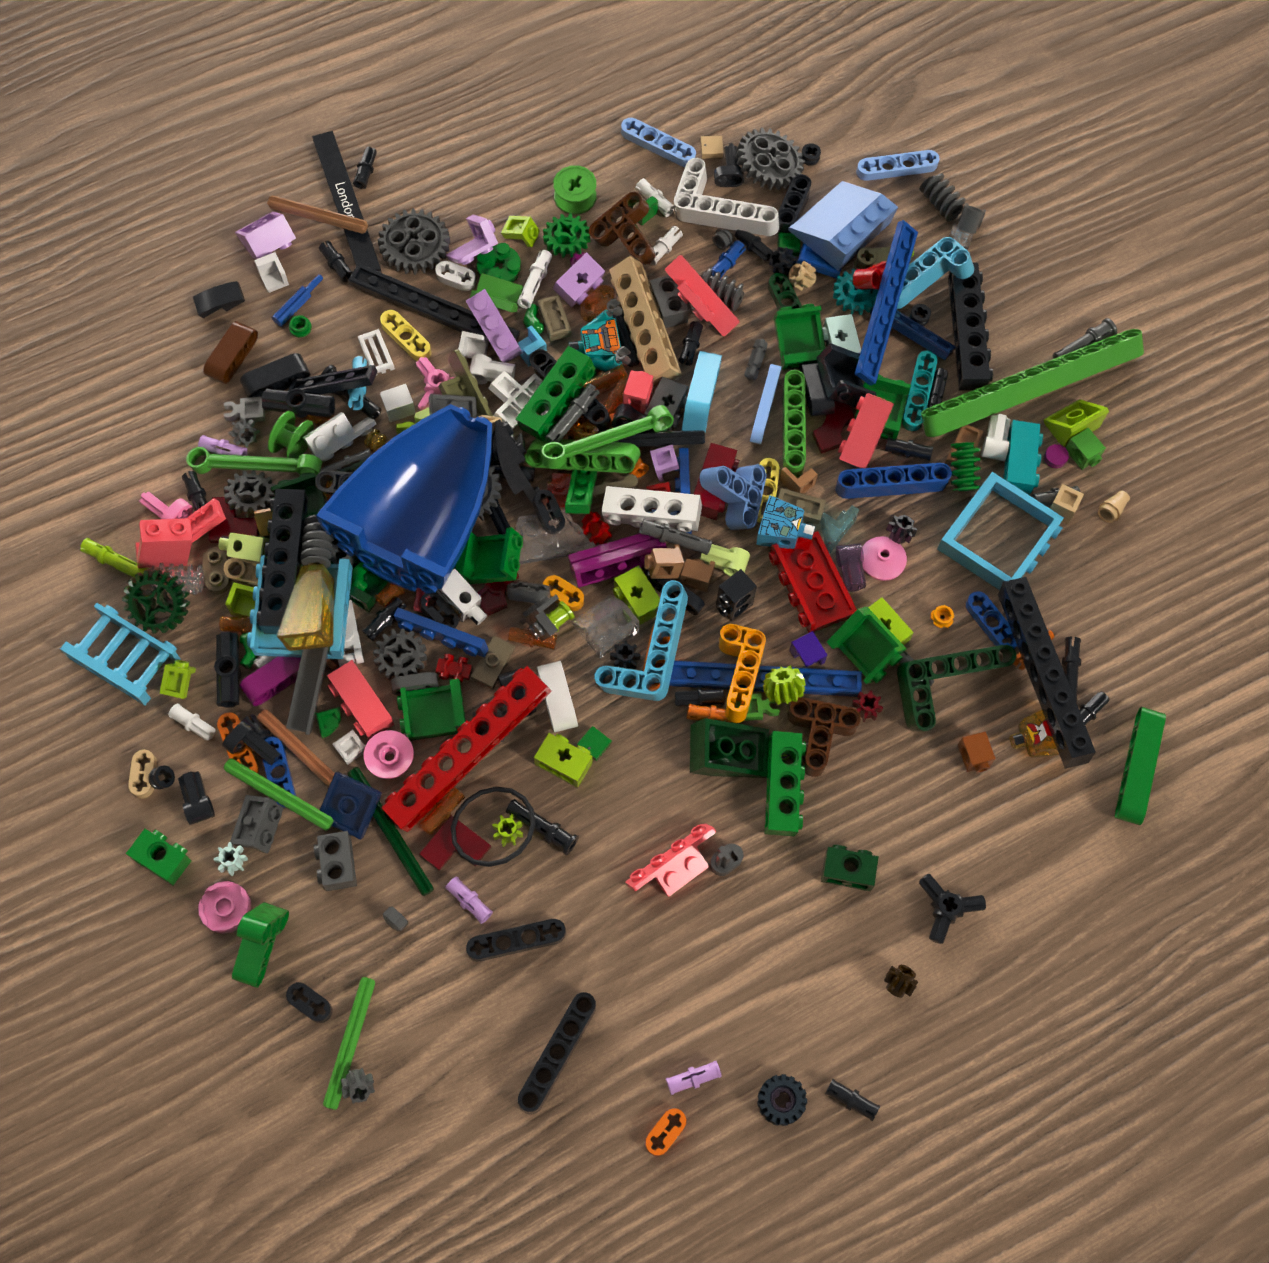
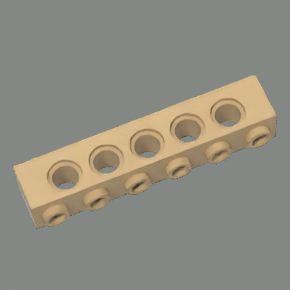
(644, 320)

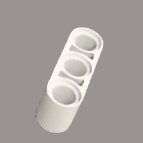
(559, 700)

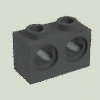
(669, 301)
(342, 859)

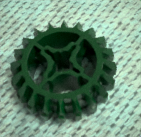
(137, 596)

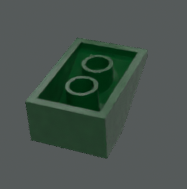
(728, 749)

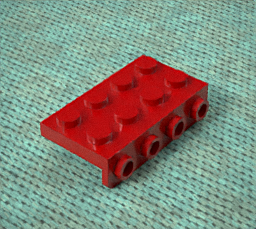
(812, 583)

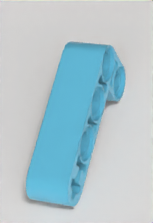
(933, 264)
(701, 391)

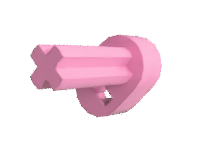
(178, 510)

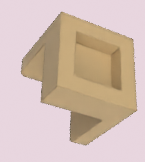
(1066, 502)

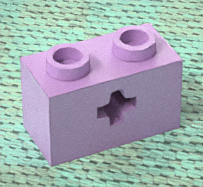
(585, 269)

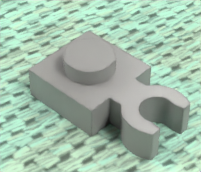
(248, 408)

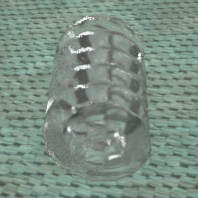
(193, 579)

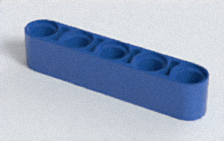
(903, 476)

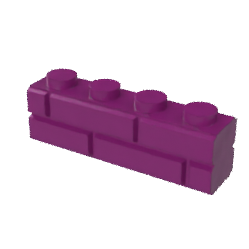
(611, 558)

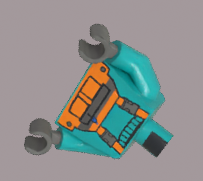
(601, 340)

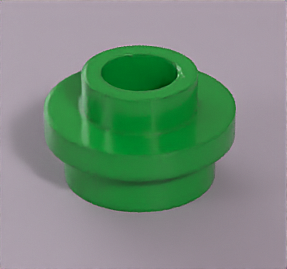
(299, 321)

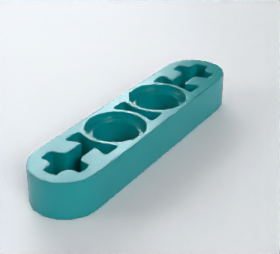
(919, 390)

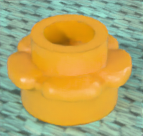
(942, 611)

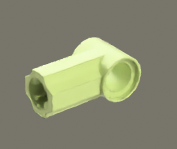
(727, 559)

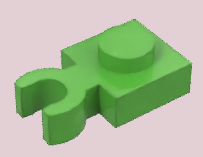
(758, 707)

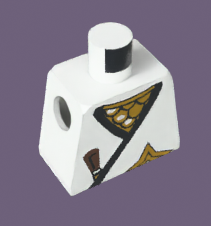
(459, 590)

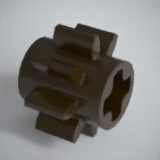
(901, 981)

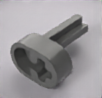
(721, 861)

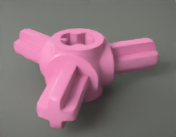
(432, 379)

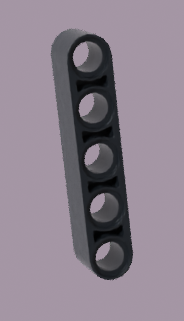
(595, 409)
(560, 1039)

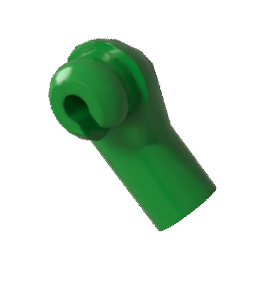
(531, 319)
(357, 576)
(249, 657)

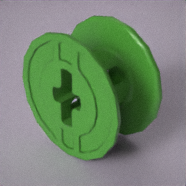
(575, 189)
(288, 435)

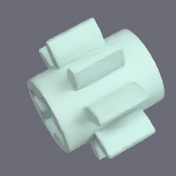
(235, 853)

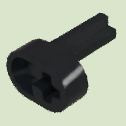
(730, 174)
(245, 734)

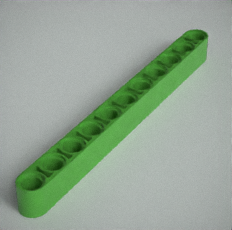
(1032, 383)

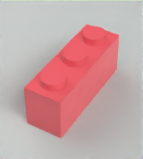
(865, 430)
(359, 700)

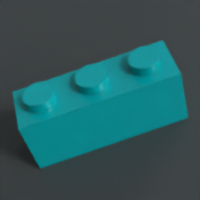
(1023, 455)

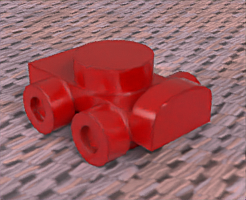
(596, 527)
(456, 670)

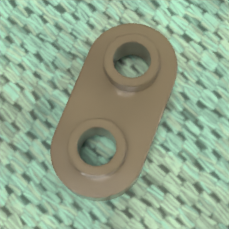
(215, 569)

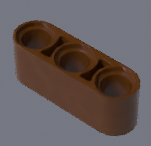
(230, 352)

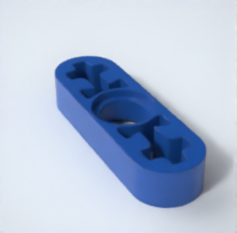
(975, 612)
(284, 763)

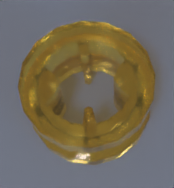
(375, 440)

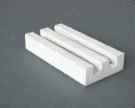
(382, 367)

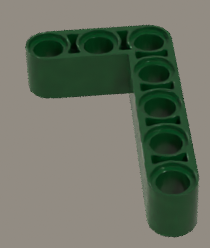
(945, 668)

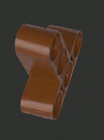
(624, 227)
(821, 728)

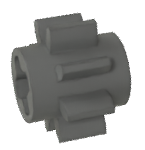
(239, 428)
(357, 1085)

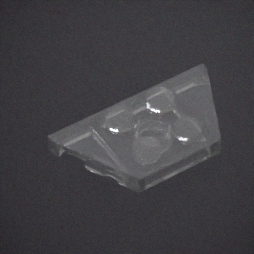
(543, 546)

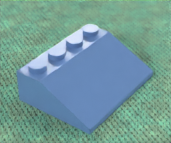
(844, 222)

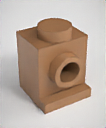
(664, 562)
(697, 574)

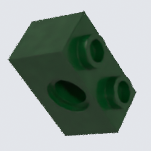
(835, 872)

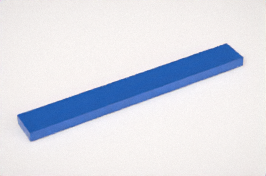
(886, 303)
(721, 675)

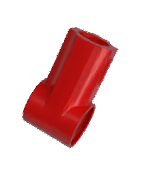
(870, 277)

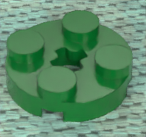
(500, 254)

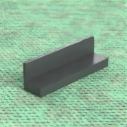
(307, 689)

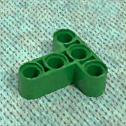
(258, 934)

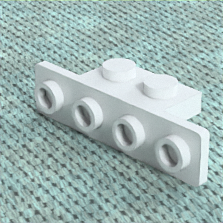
(336, 434)

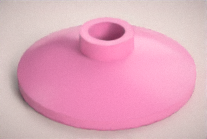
(880, 567)
(388, 743)

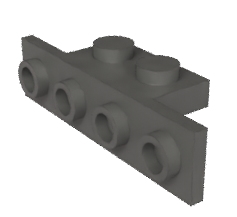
(539, 623)

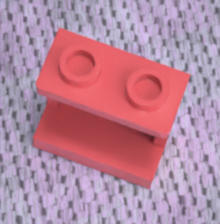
(163, 542)

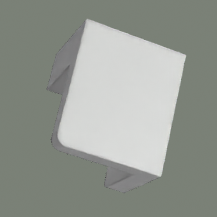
(271, 272)
(472, 344)
(398, 402)

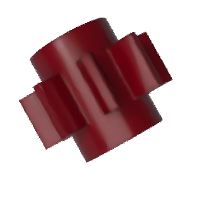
(868, 699)

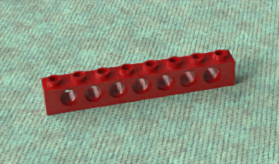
(463, 763)

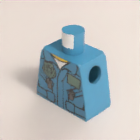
(782, 525)

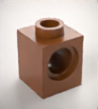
(976, 752)

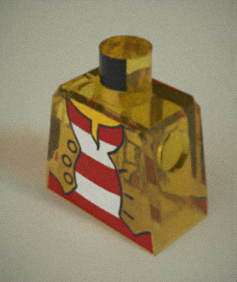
(1034, 736)

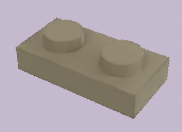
(812, 506)

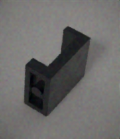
(839, 377)

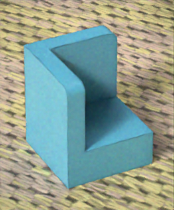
(530, 344)

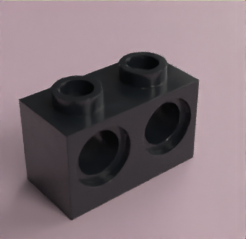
(735, 595)

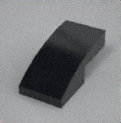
(221, 296)

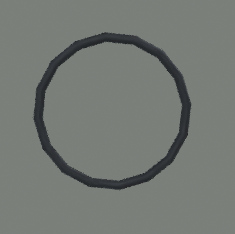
(511, 856)

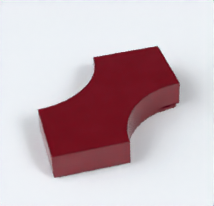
(829, 433)
(493, 596)

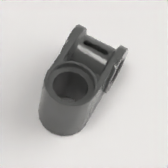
(970, 219)

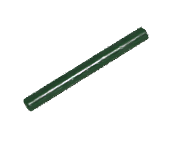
(396, 841)

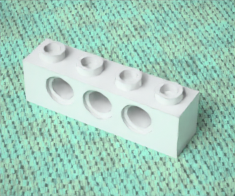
(642, 500)

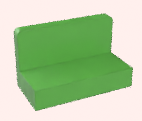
(502, 292)

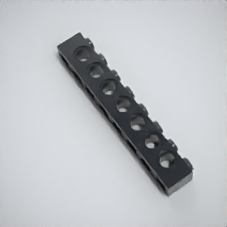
(1046, 673)

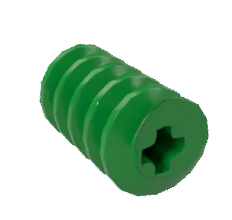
(965, 466)

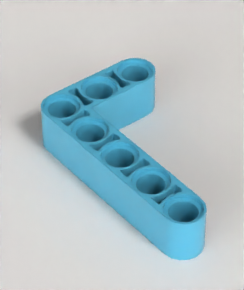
(656, 652)

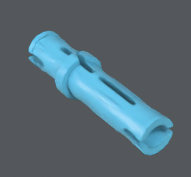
(356, 395)

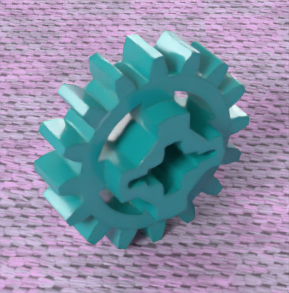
(853, 298)

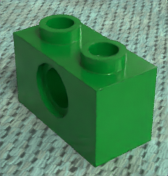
(170, 866)

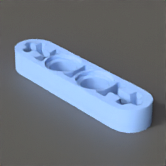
(656, 145)
(896, 161)
(765, 404)

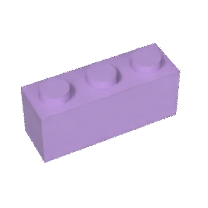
(494, 326)

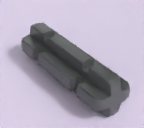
(756, 359)

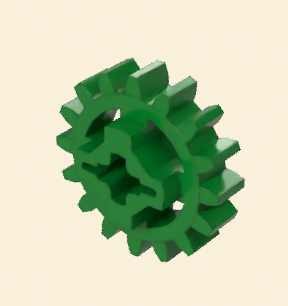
(566, 235)

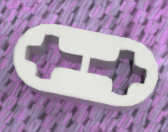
(456, 275)

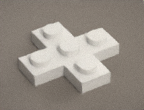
(513, 396)

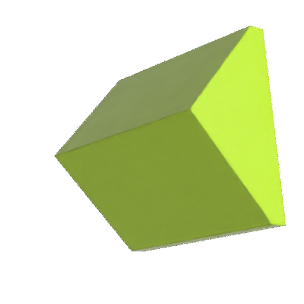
(1075, 419)

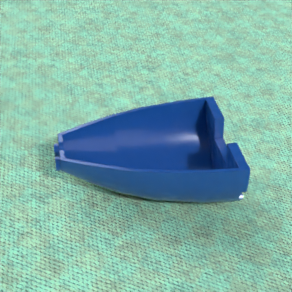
(415, 500)

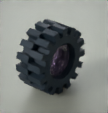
(793, 1110)

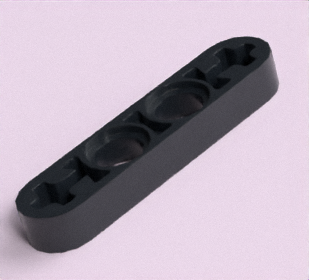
(517, 944)

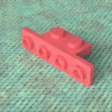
(701, 296)
(676, 865)

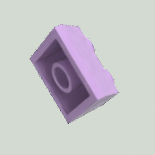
(266, 235)

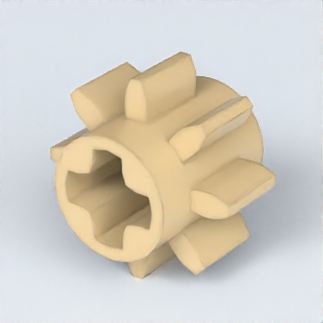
(802, 275)

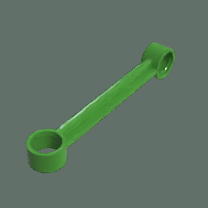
(606, 437)
(304, 464)

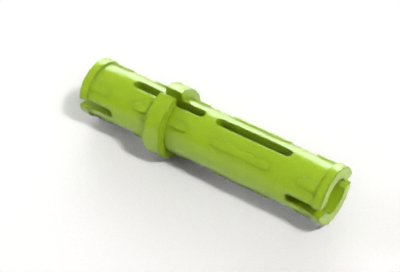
(107, 556)

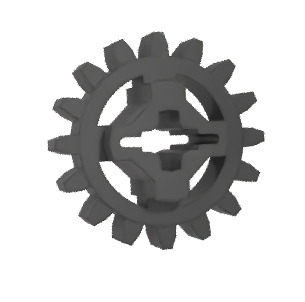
(249, 493)
(391, 649)

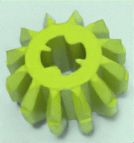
(784, 685)

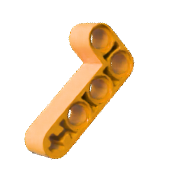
(743, 675)

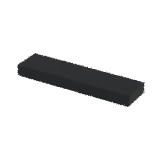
(336, 381)

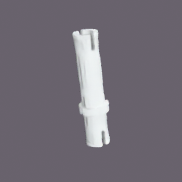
(537, 273)

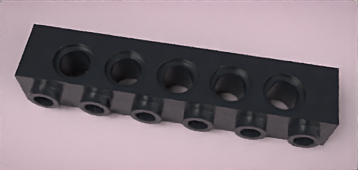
(968, 375)
(285, 502)

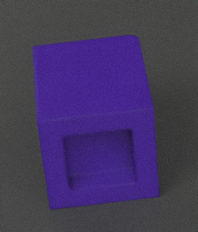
(808, 649)

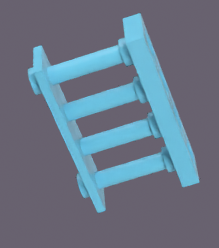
(118, 676)

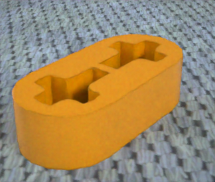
(566, 589)

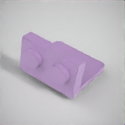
(484, 240)

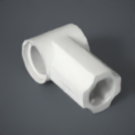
(487, 370)
(996, 443)

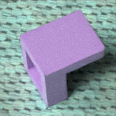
(664, 460)

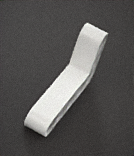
(719, 212)

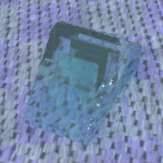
(835, 530)

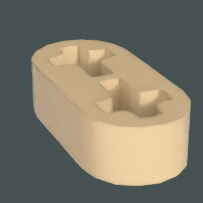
(137, 773)

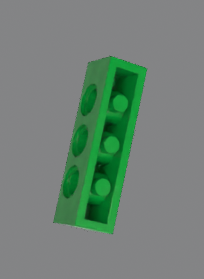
(557, 381)
(775, 821)

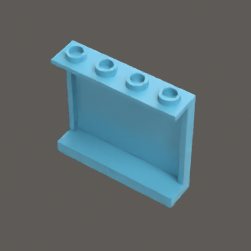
(270, 645)

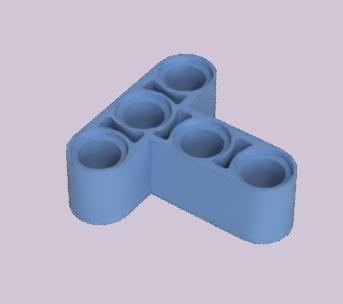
(739, 489)

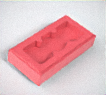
(206, 518)

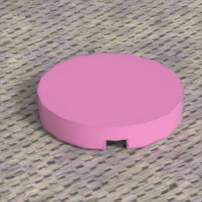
(224, 906)

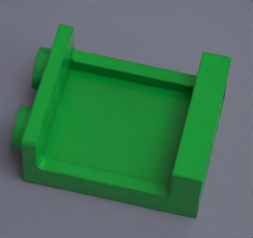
(799, 335)
(895, 392)
(491, 558)
(868, 644)
(431, 711)

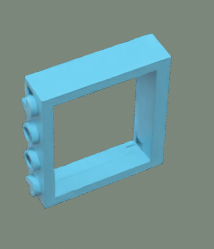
(1017, 497)

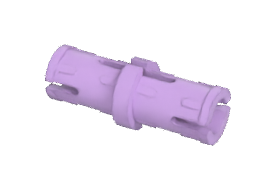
(210, 445)
(469, 900)
(693, 1077)

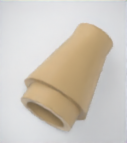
(1113, 507)

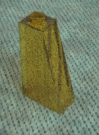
(310, 611)

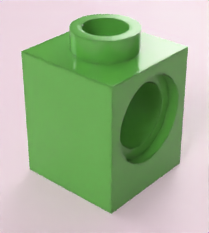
(1085, 449)

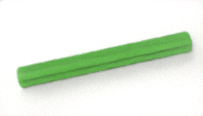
(278, 794)
(349, 1042)

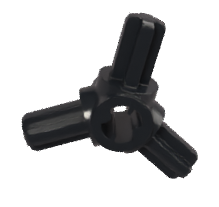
(957, 905)

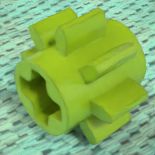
(510, 823)

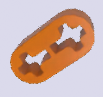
(661, 1127)

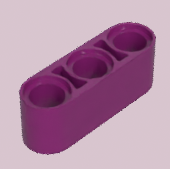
(270, 679)

